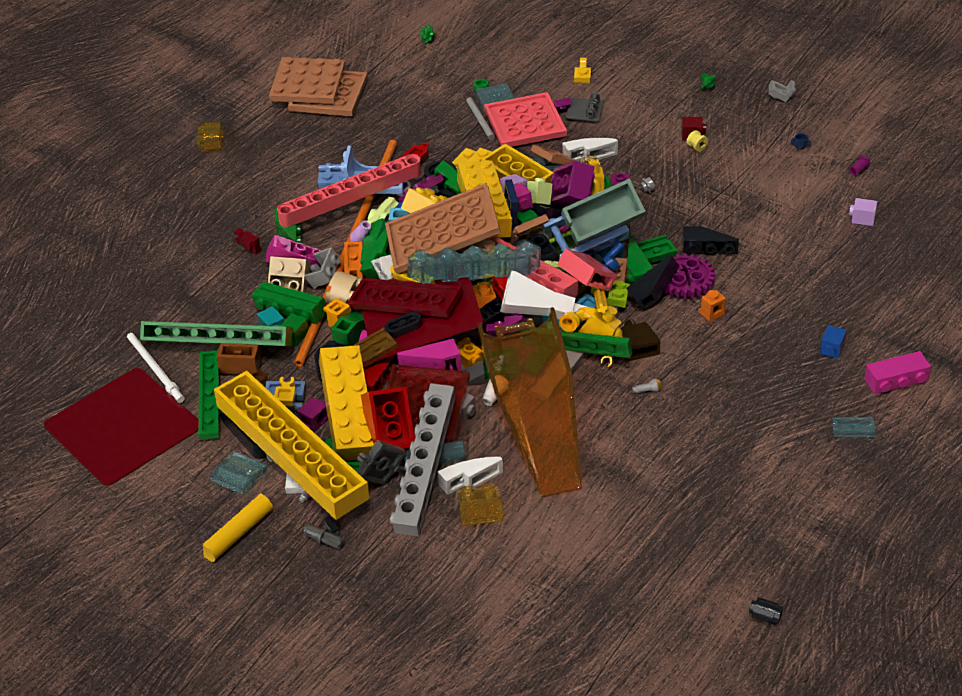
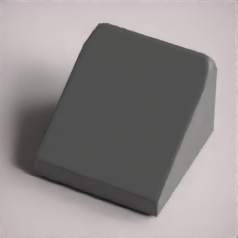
(477, 373)

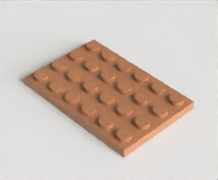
(448, 224)

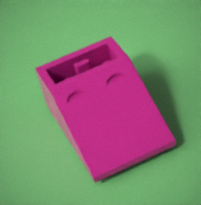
(437, 355)

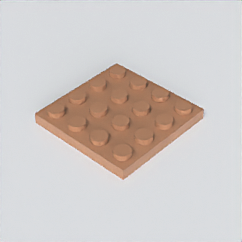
(307, 80)
(346, 98)

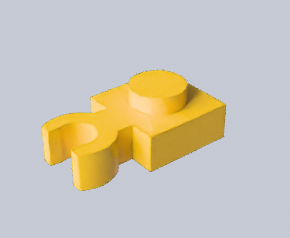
(286, 392)

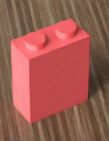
(587, 269)

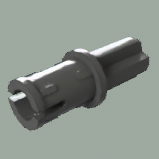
(323, 536)

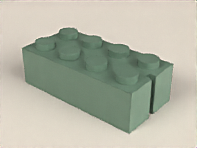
(603, 212)

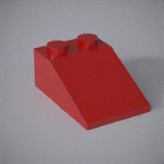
(389, 416)

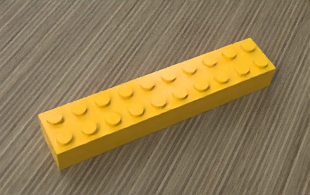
(292, 445)

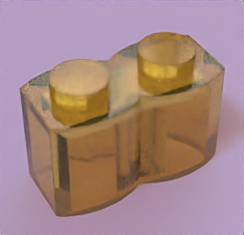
(210, 136)

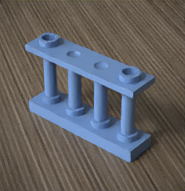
(591, 247)

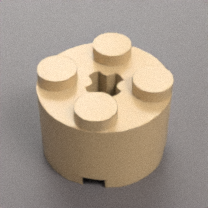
(342, 287)

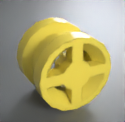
(697, 141)

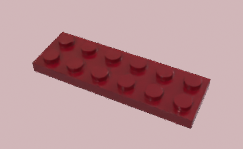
(405, 297)

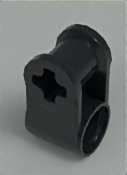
(548, 252)

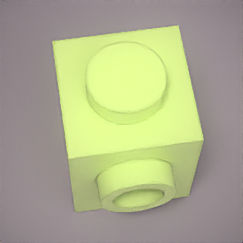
(540, 191)

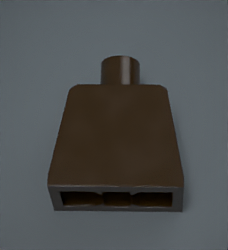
(643, 340)

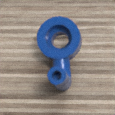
(610, 262)

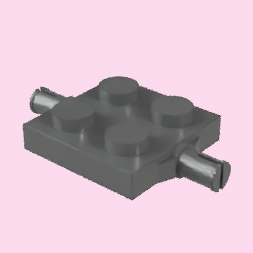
(381, 462)

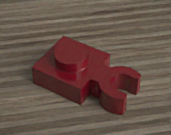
(249, 241)

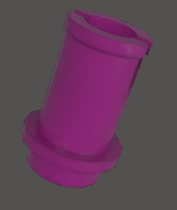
(862, 163)

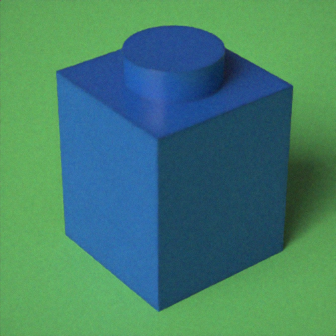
(833, 341)

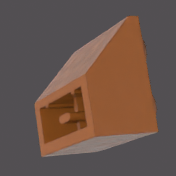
(239, 358)

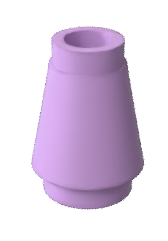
(360, 232)

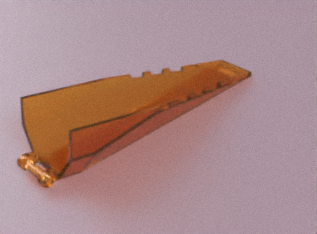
(537, 399)

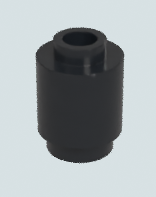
(766, 611)

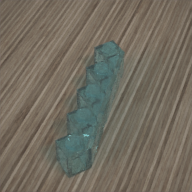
(474, 263)

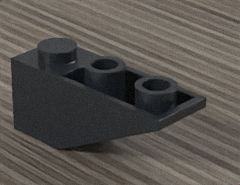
(707, 241)
(652, 284)

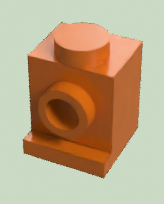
(711, 301)

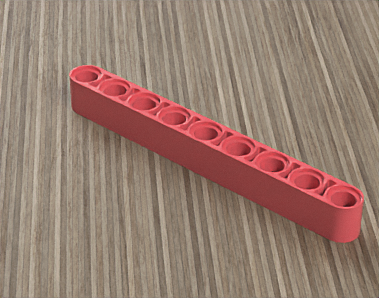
(349, 190)

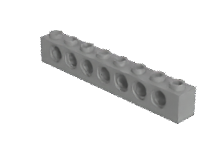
(411, 522)

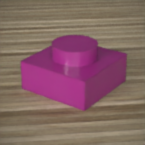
(562, 103)

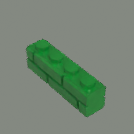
(289, 301)

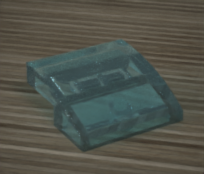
(237, 472)

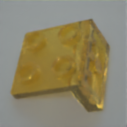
(480, 504)

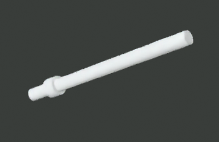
(171, 387)

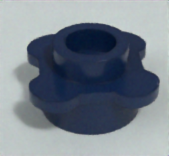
(801, 140)

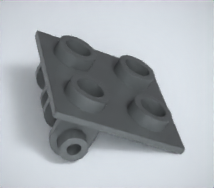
(585, 109)

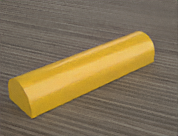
(236, 527)

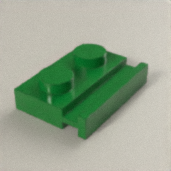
(657, 248)

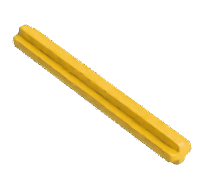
(600, 300)

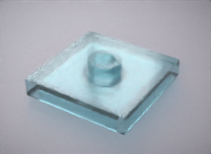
(493, 94)

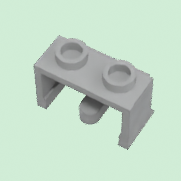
(321, 276)

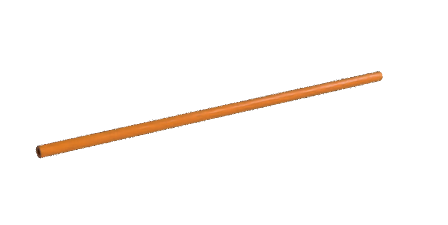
(313, 328)

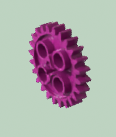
(697, 273)

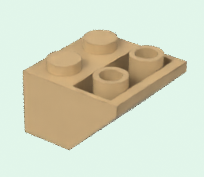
(289, 272)

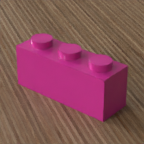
(897, 372)

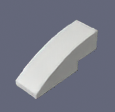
(595, 147)
(469, 473)

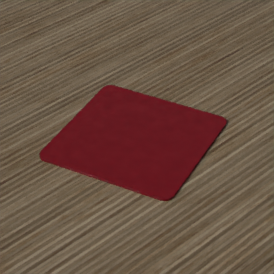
(462, 319)
(122, 426)

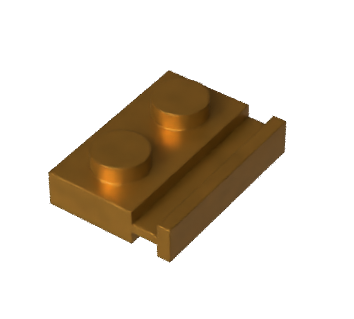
(376, 346)

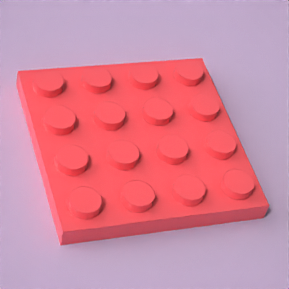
(525, 120)

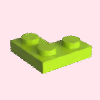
(617, 295)

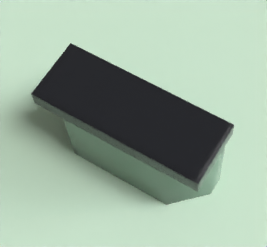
(331, 526)

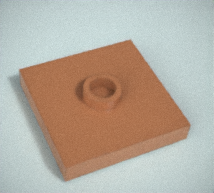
(551, 155)

